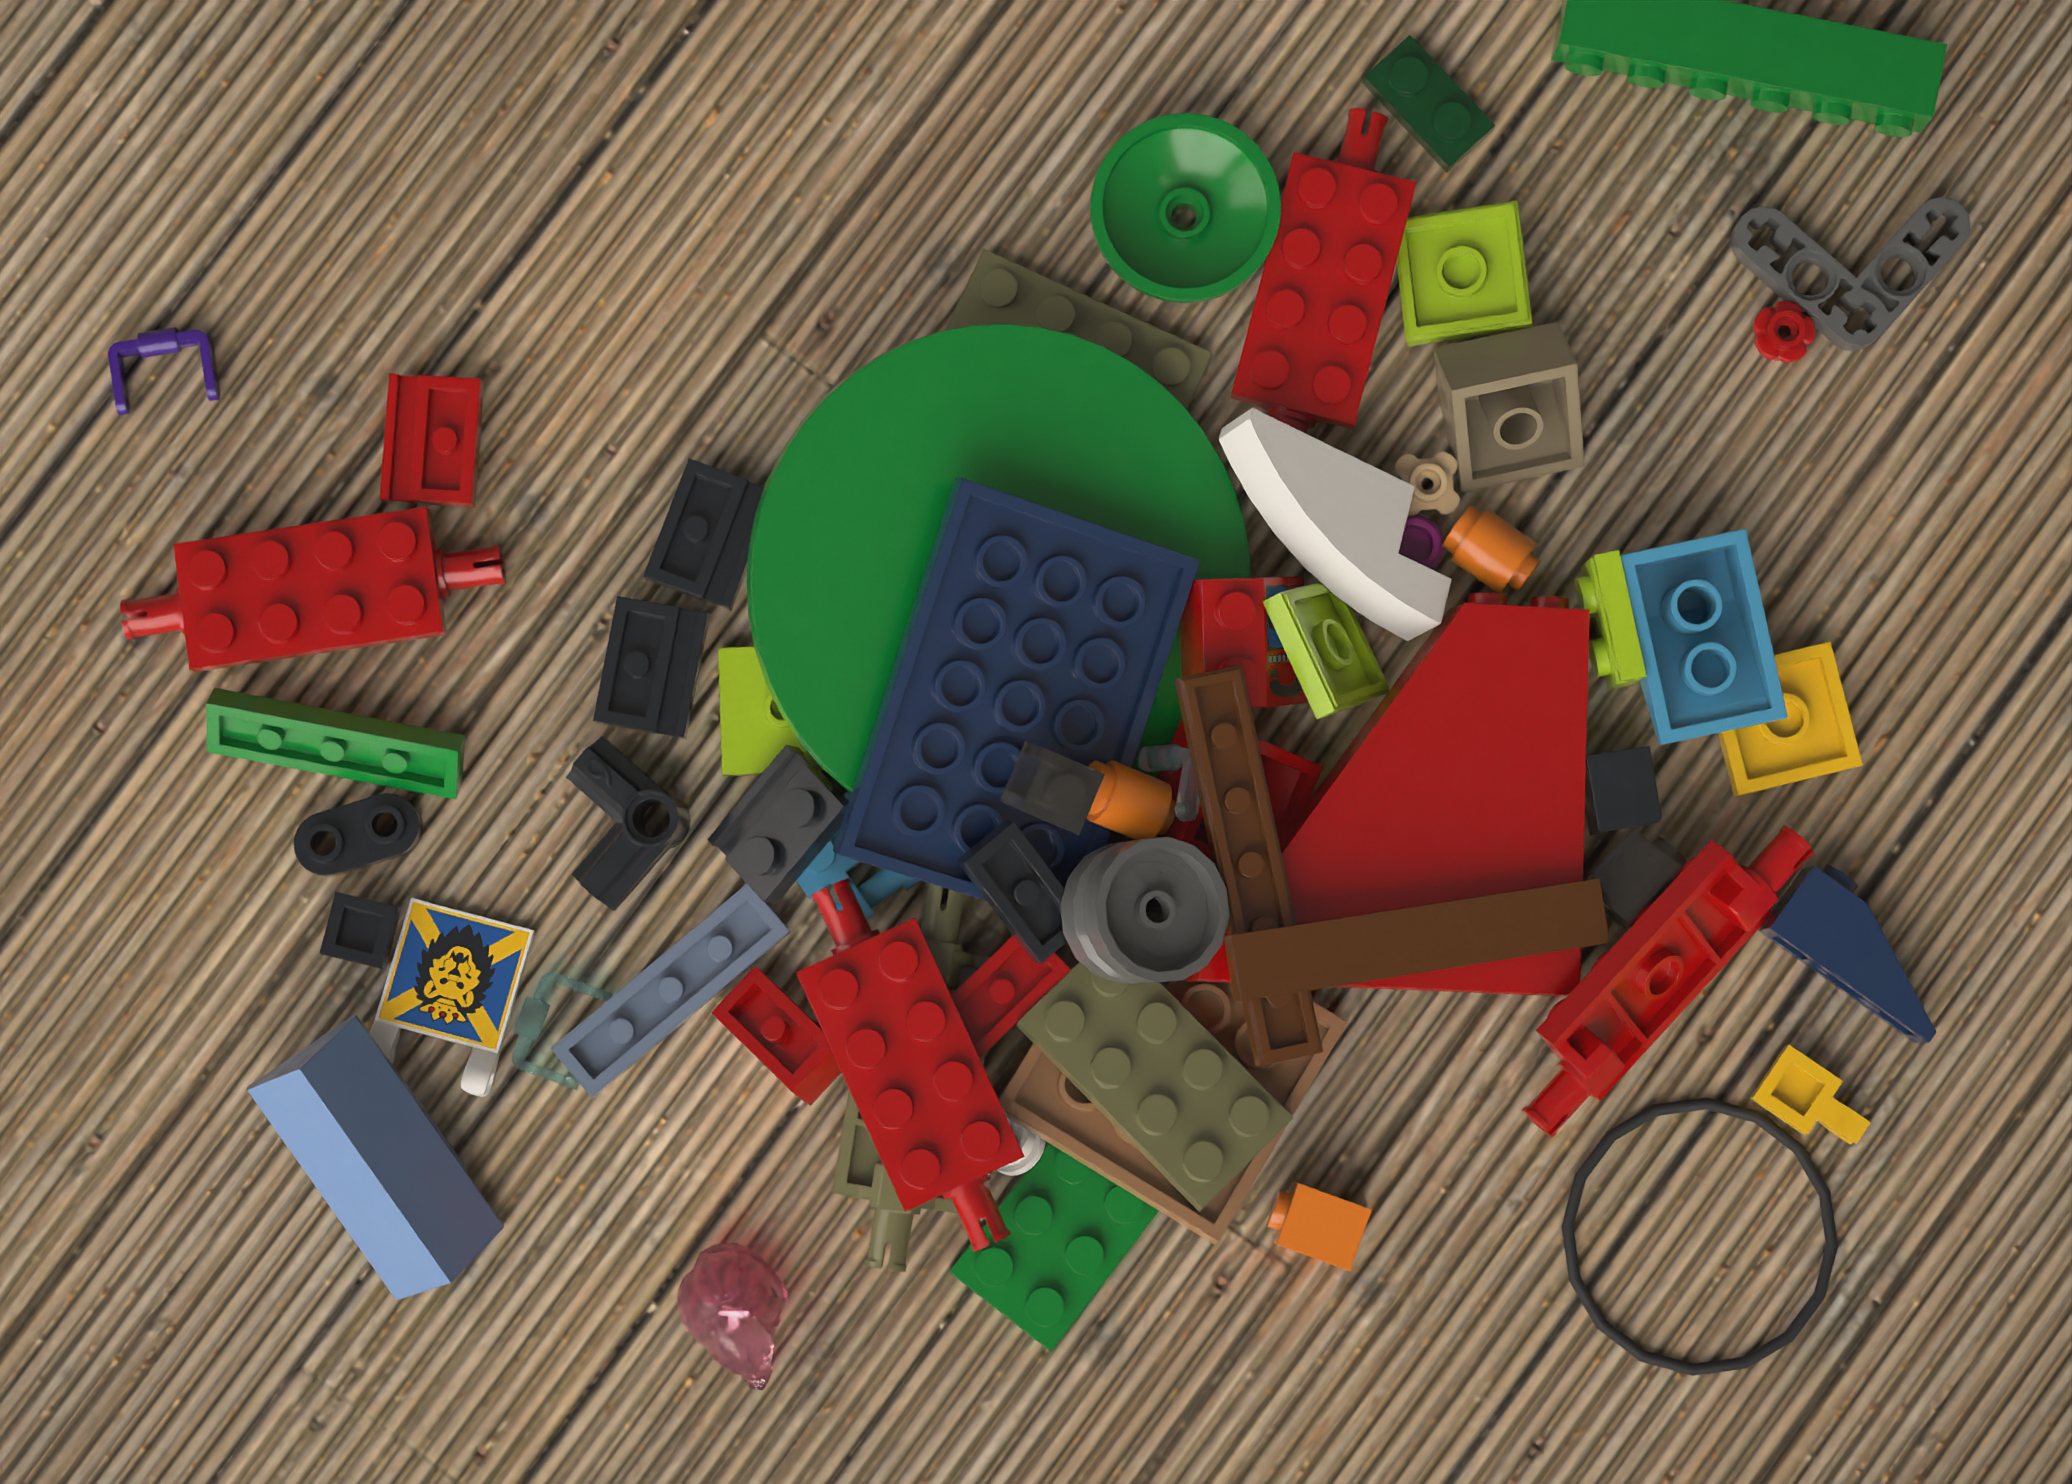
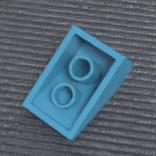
(1703, 637)

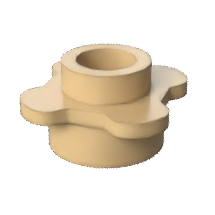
(1440, 472)

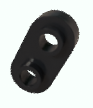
(357, 836)

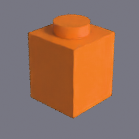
(1318, 1224)

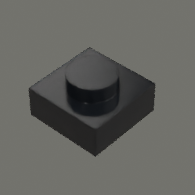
(360, 930)

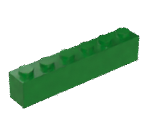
(1757, 56)

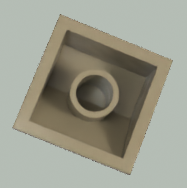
(1510, 406)

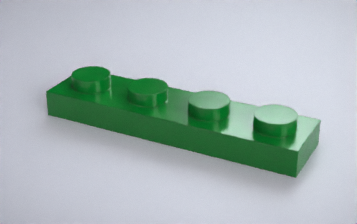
(335, 743)

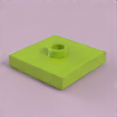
(1463, 274)
(1326, 649)
(749, 717)

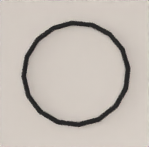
(1588, 1301)

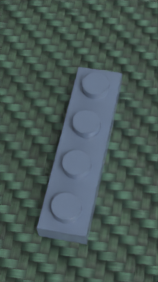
(670, 990)

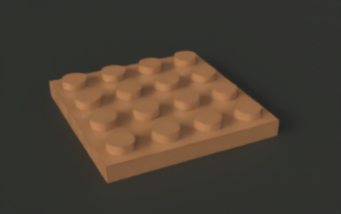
(1060, 1114)

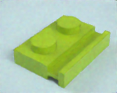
(1617, 646)

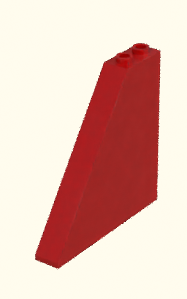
(1457, 789)

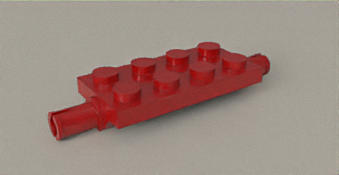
(1325, 284)
(311, 589)
(1658, 971)
(910, 1064)

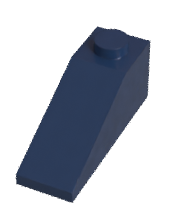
(1842, 942)

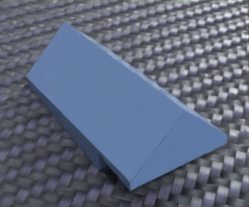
(378, 1159)

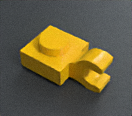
(1803, 1093)

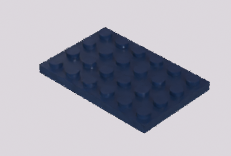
(1013, 638)

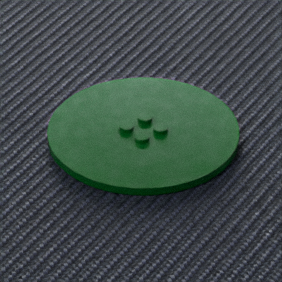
(871, 476)

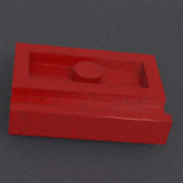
(432, 440)

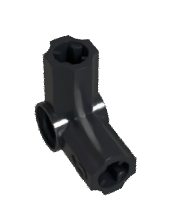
(625, 795)

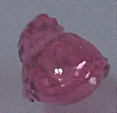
(733, 1309)

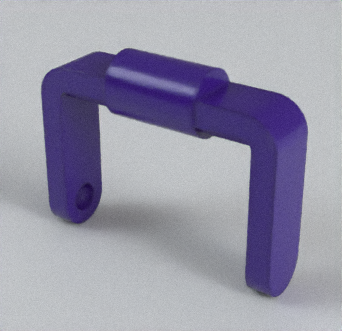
(160, 343)

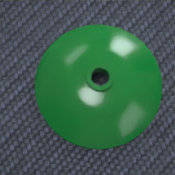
(1192, 166)

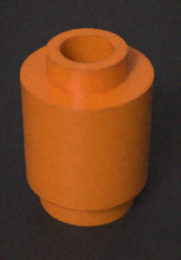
(1492, 550)
(1132, 802)

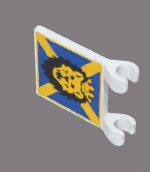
(455, 983)

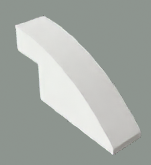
(1337, 521)

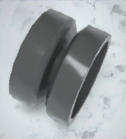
(1145, 911)

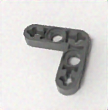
(1866, 289)

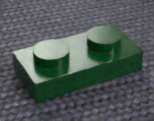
(1428, 103)

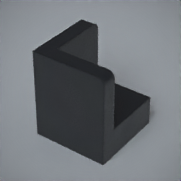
(1621, 790)

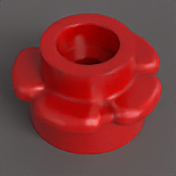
(1769, 341)

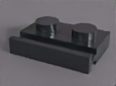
(706, 535)
(651, 667)
(780, 824)

